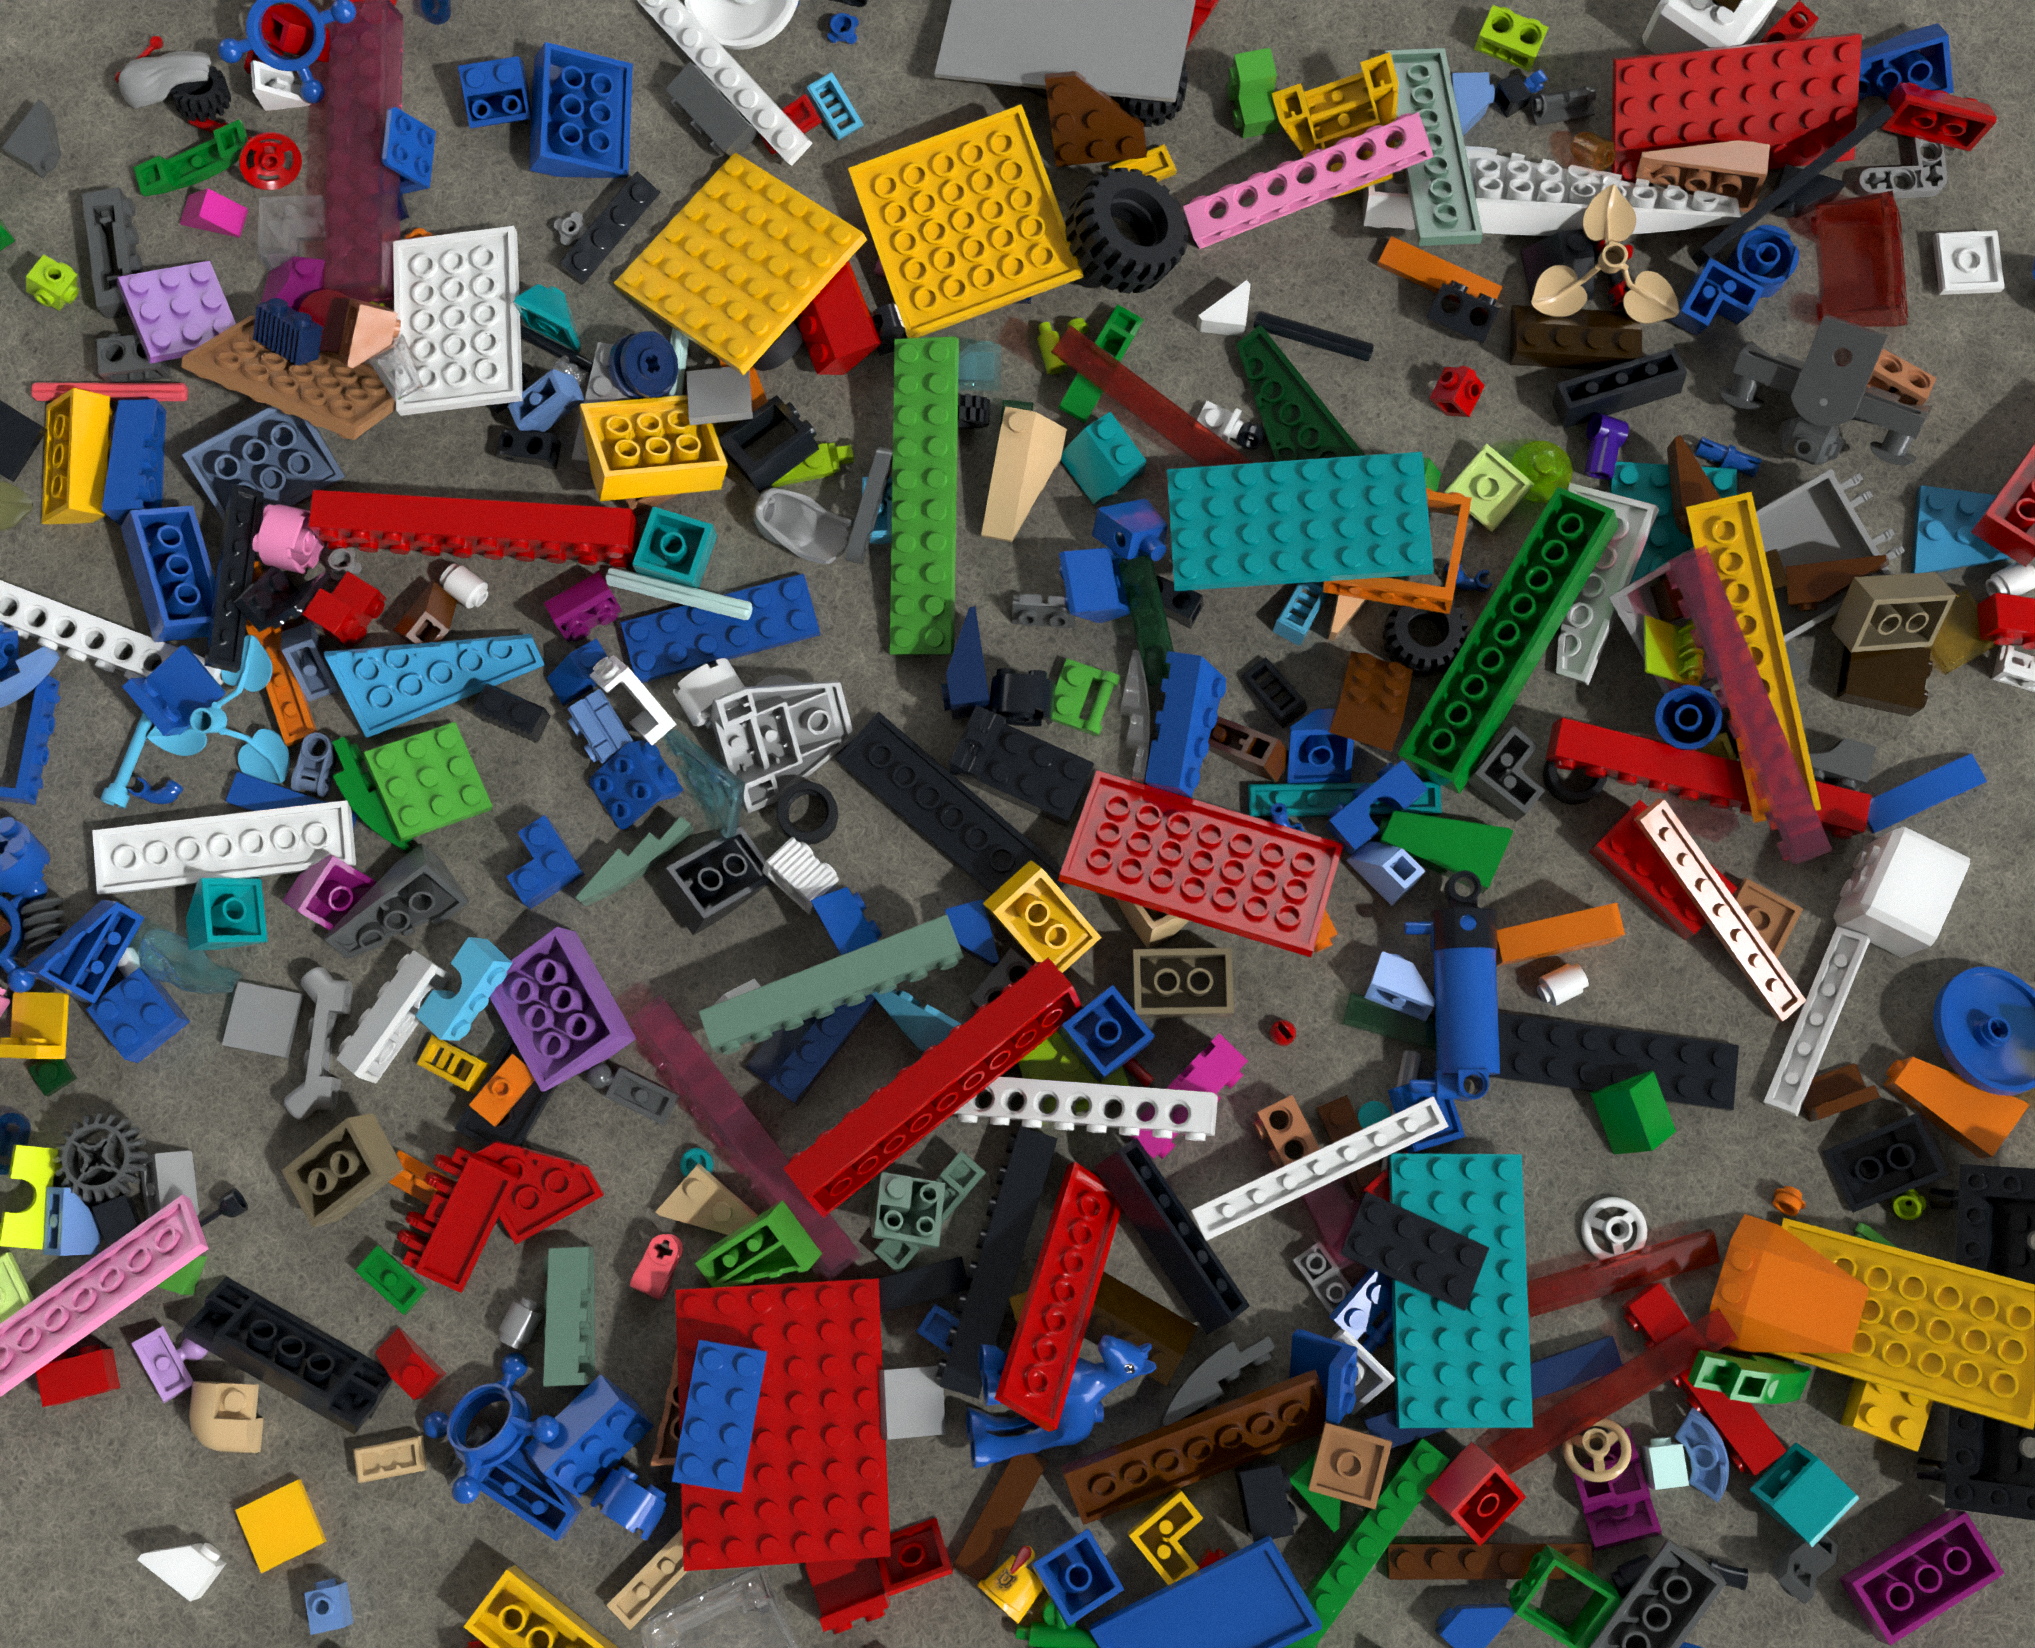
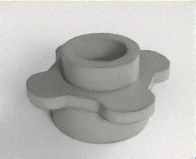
(570, 237)
(341, 556)

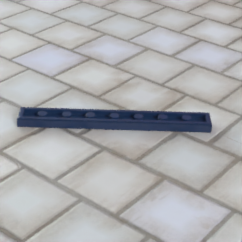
(1547, 1376)

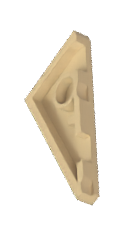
(706, 1204)

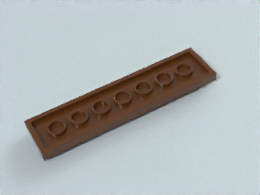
(1197, 1447)

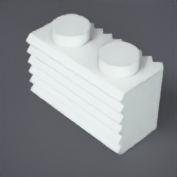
(800, 873)

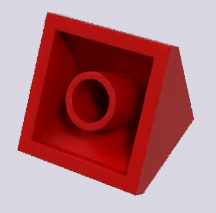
(915, 1558)

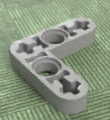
(1915, 174)

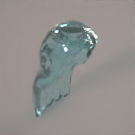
(169, 960)

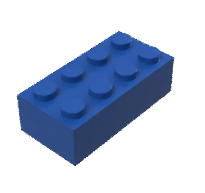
(171, 571)
(719, 1416)

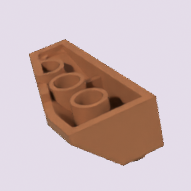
(1721, 168)

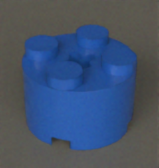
(1765, 258)
(20, 857)
(629, 1502)

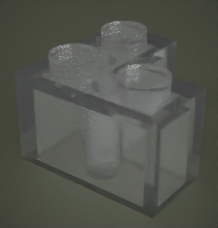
(285, 223)

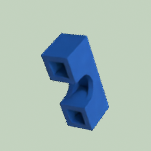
(1396, 787)

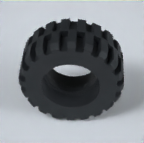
(1147, 210)

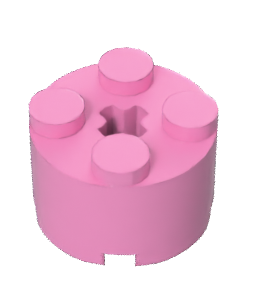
(287, 539)

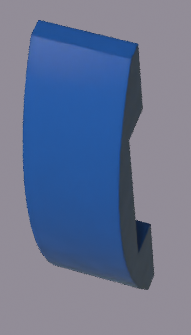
(1924, 792)

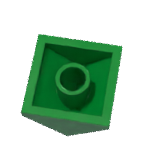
(1634, 1114)

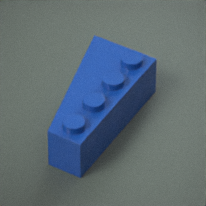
(135, 459)
(1184, 723)

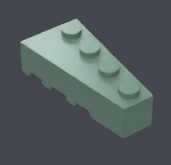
(569, 1317)

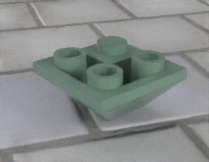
(906, 1209)

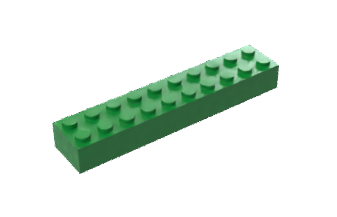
(1508, 639)

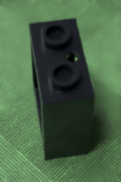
(779, 460)

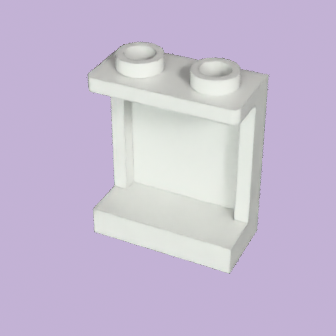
(653, 720)

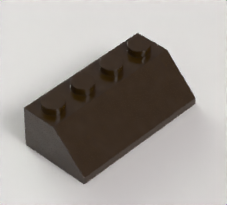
(1573, 342)
(1140, 1320)

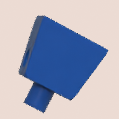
(1131, 529)

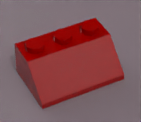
(1938, 116)
(838, 325)

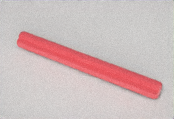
(117, 391)

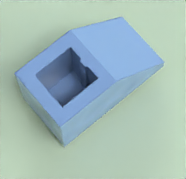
(1386, 869)

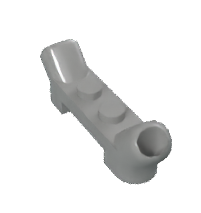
(318, 1089)

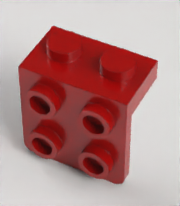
(847, 1592)

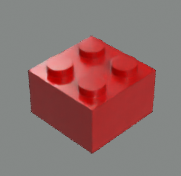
(1475, 1493)

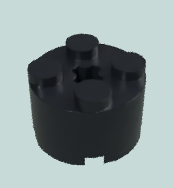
(1022, 697)

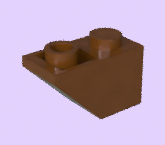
(428, 617)

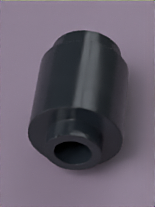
(1629, 1573)

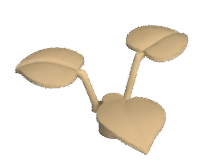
(1612, 220)

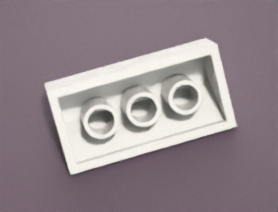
(392, 1018)

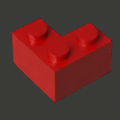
(346, 610)

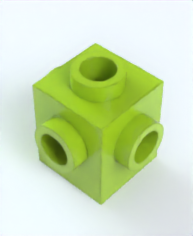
(52, 283)

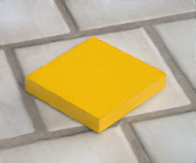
(280, 1525)

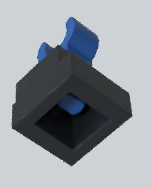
(1515, 94)

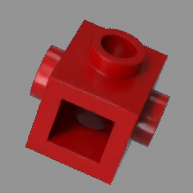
(1457, 391)

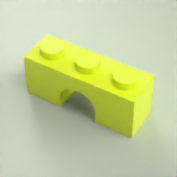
(37, 1168)

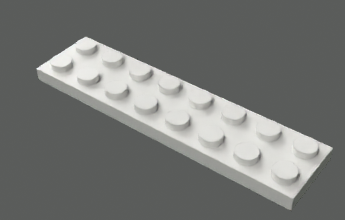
(222, 847)

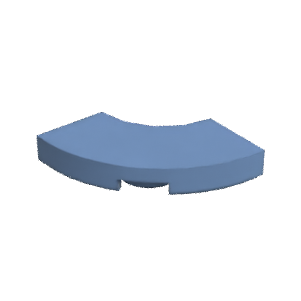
(1706, 1453)

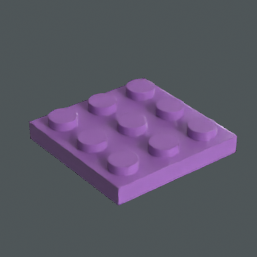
(175, 308)

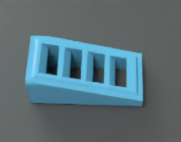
(823, 84)
(1293, 627)

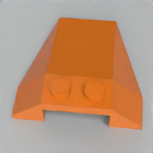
(1785, 1294)

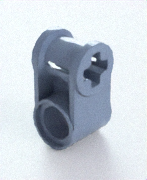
(315, 767)

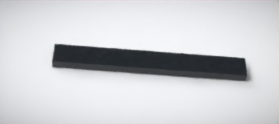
(1792, 185)

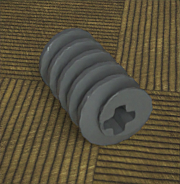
(42, 924)

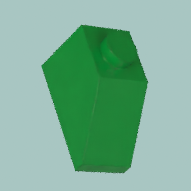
(1324, 1506)

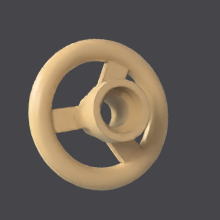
(1606, 1440)

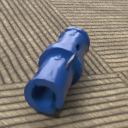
(1727, 456)

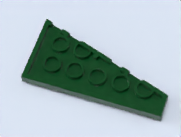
(1290, 410)

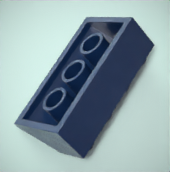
(798, 1057)

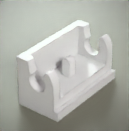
(2015, 668)

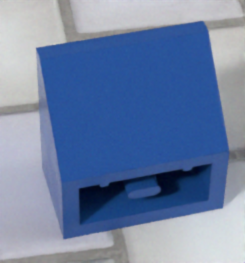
(495, 92)
(1093, 584)

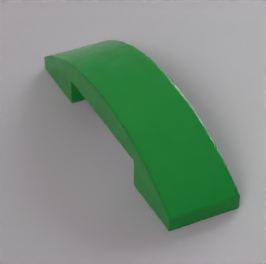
(193, 165)

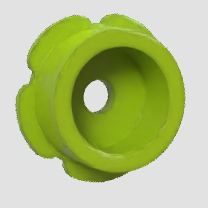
(1906, 1211)

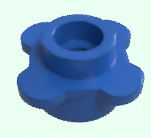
(839, 21)

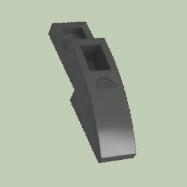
(1201, 1385)

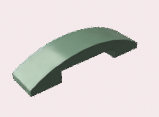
(959, 1180)

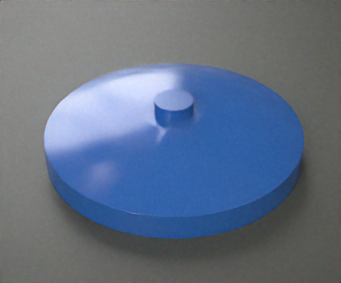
(1988, 1029)

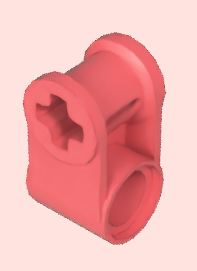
(655, 1271)

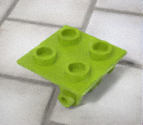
(1672, 652)

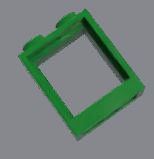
(1591, 1617)

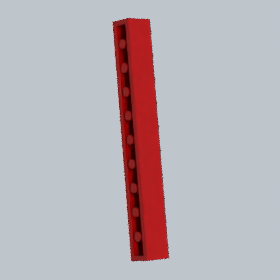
(1685, 772)

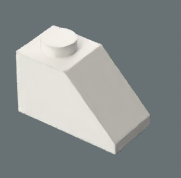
(186, 1568)

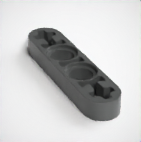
(870, 505)

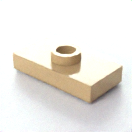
(390, 1459)

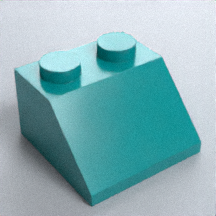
(1103, 459)

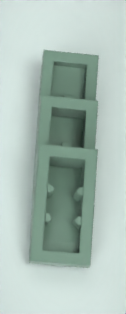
(624, 869)

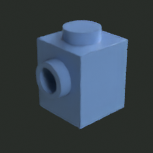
(328, 1606)

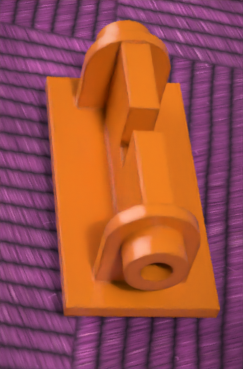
(412, 1178)

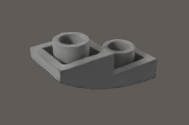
(1323, 1276)

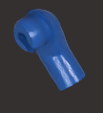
(1280, 817)

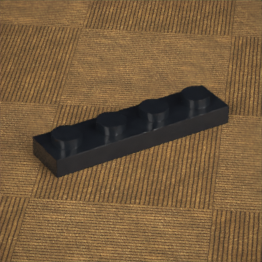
(609, 228)

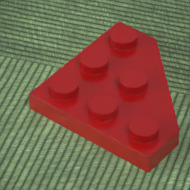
(544, 1190)

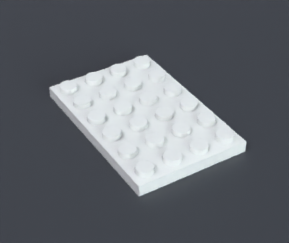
(460, 318)

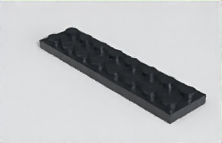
(940, 806)
(1600, 1056)

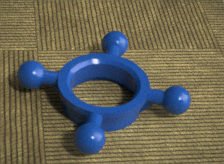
(310, 89)
(17, 979)
(508, 1439)

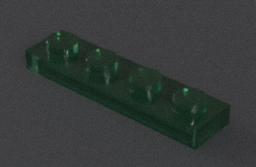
(1147, 617)

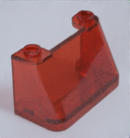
(1862, 260)

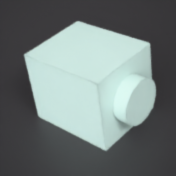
(1664, 1464)

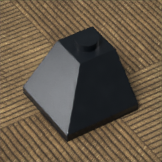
(1562, 248)

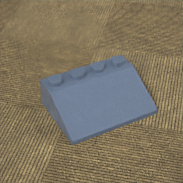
(266, 454)

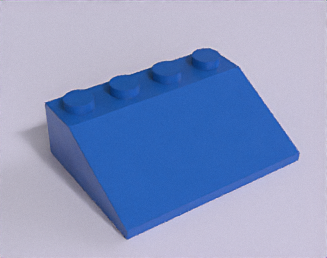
(580, 114)

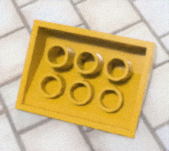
(650, 449)

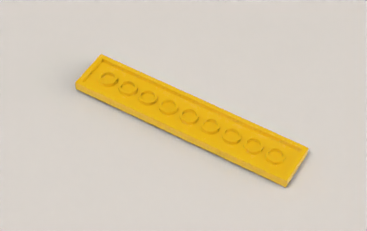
(1737, 550)

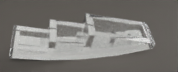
(1136, 708)

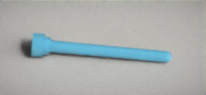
(118, 791)

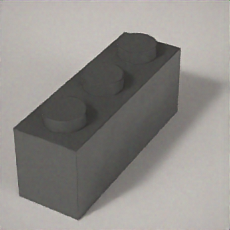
(711, 111)

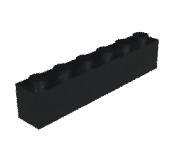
(1172, 1236)

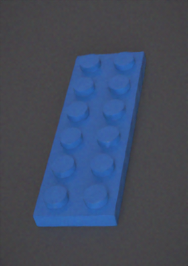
(694, 637)

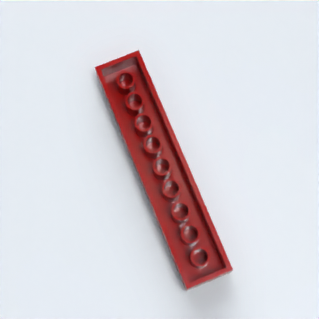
(475, 527)
(933, 1087)

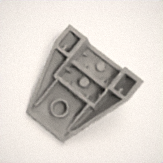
(779, 735)

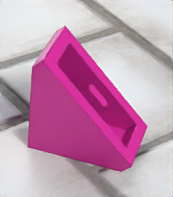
(214, 213)

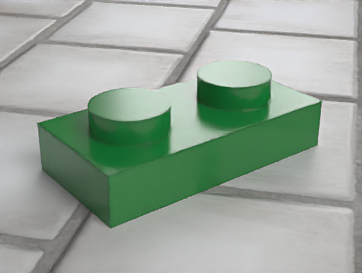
(391, 1279)

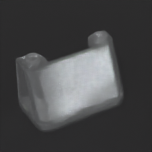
(728, 1615)

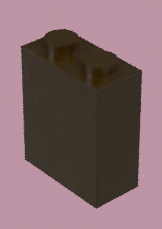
(1886, 679)

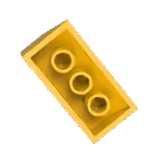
(76, 457)

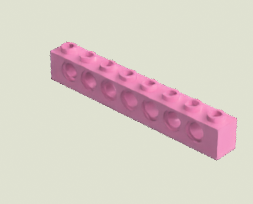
(1323, 186)

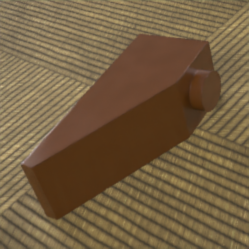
(1687, 483)
(1824, 581)
(1248, 749)

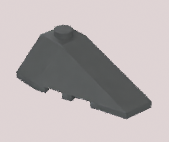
(407, 896)

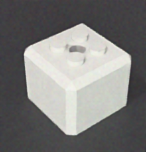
(1703, 25)
(1901, 891)

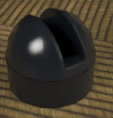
(1247, 441)

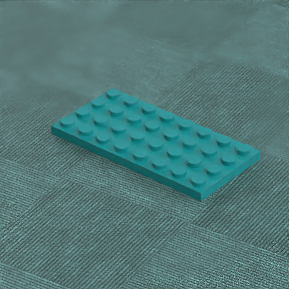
(1299, 521)
(1473, 1362)

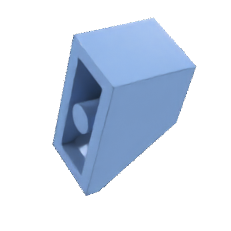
(1399, 987)

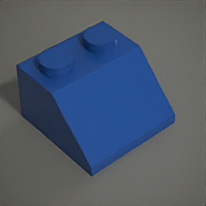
(845, 921)
(1077, 1577)

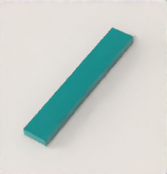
(1322, 798)

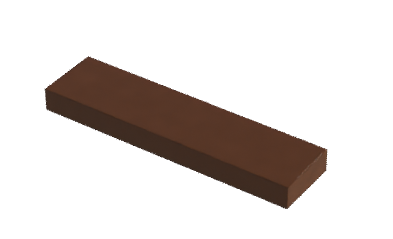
(999, 1515)

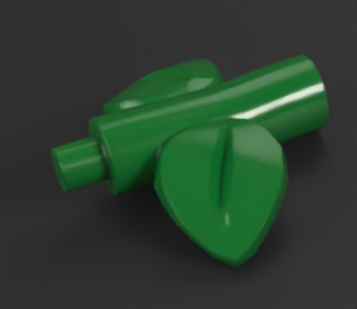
(1054, 1632)

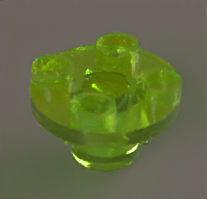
(1544, 466)

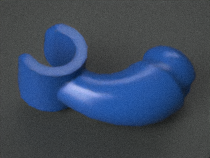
(1465, 583)
(164, 795)

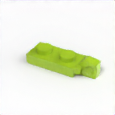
(818, 465)

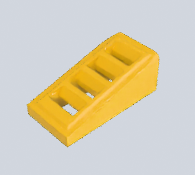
(471, 1074)

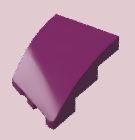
(1618, 1508)

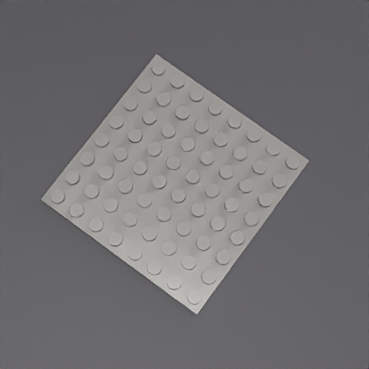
(1114, 44)

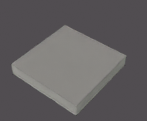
(718, 396)
(263, 1019)
(911, 1403)

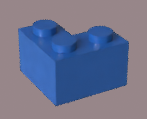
(1716, 291)
(550, 869)

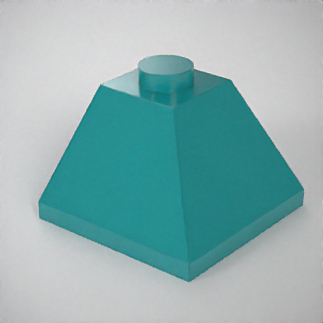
(548, 314)
(226, 914)

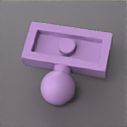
(165, 1363)

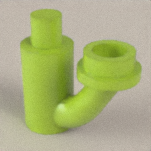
(1049, 339)

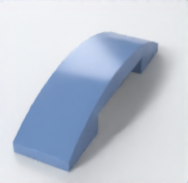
(33, 670)

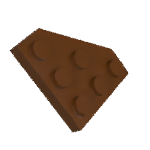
(1089, 123)

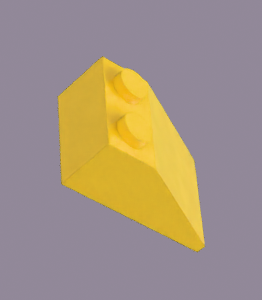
(1041, 917)

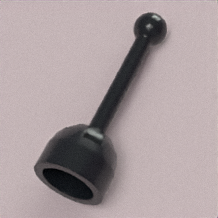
(230, 1205)

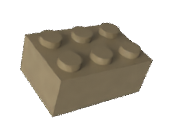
(1893, 611)
(1182, 983)
(342, 1169)

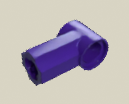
(1606, 438)

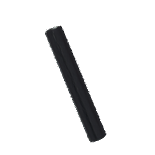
(1314, 336)

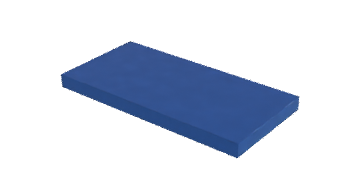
(1232, 1603)

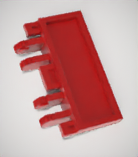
(457, 1223)

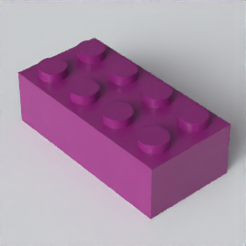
(1921, 1576)

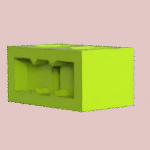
(1508, 45)

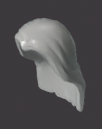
(152, 78)
(801, 525)

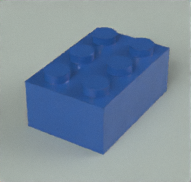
(591, 1437)

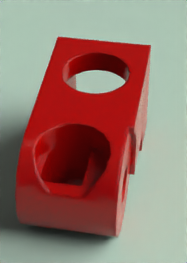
(1792, 25)

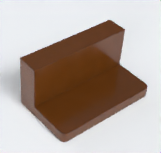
(1837, 1092)

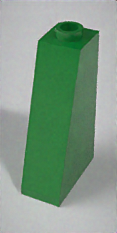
(1447, 844)

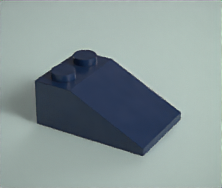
(966, 672)

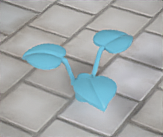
(266, 753)

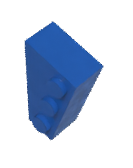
(88, 951)
(531, 1494)

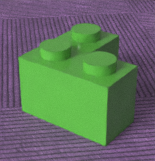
(1250, 88)

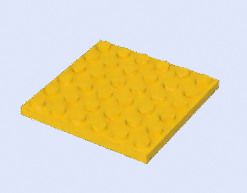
(965, 222)
(740, 262)

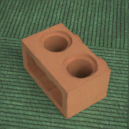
(1902, 379)
(1295, 1131)

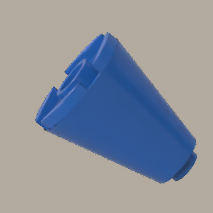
(1680, 709)

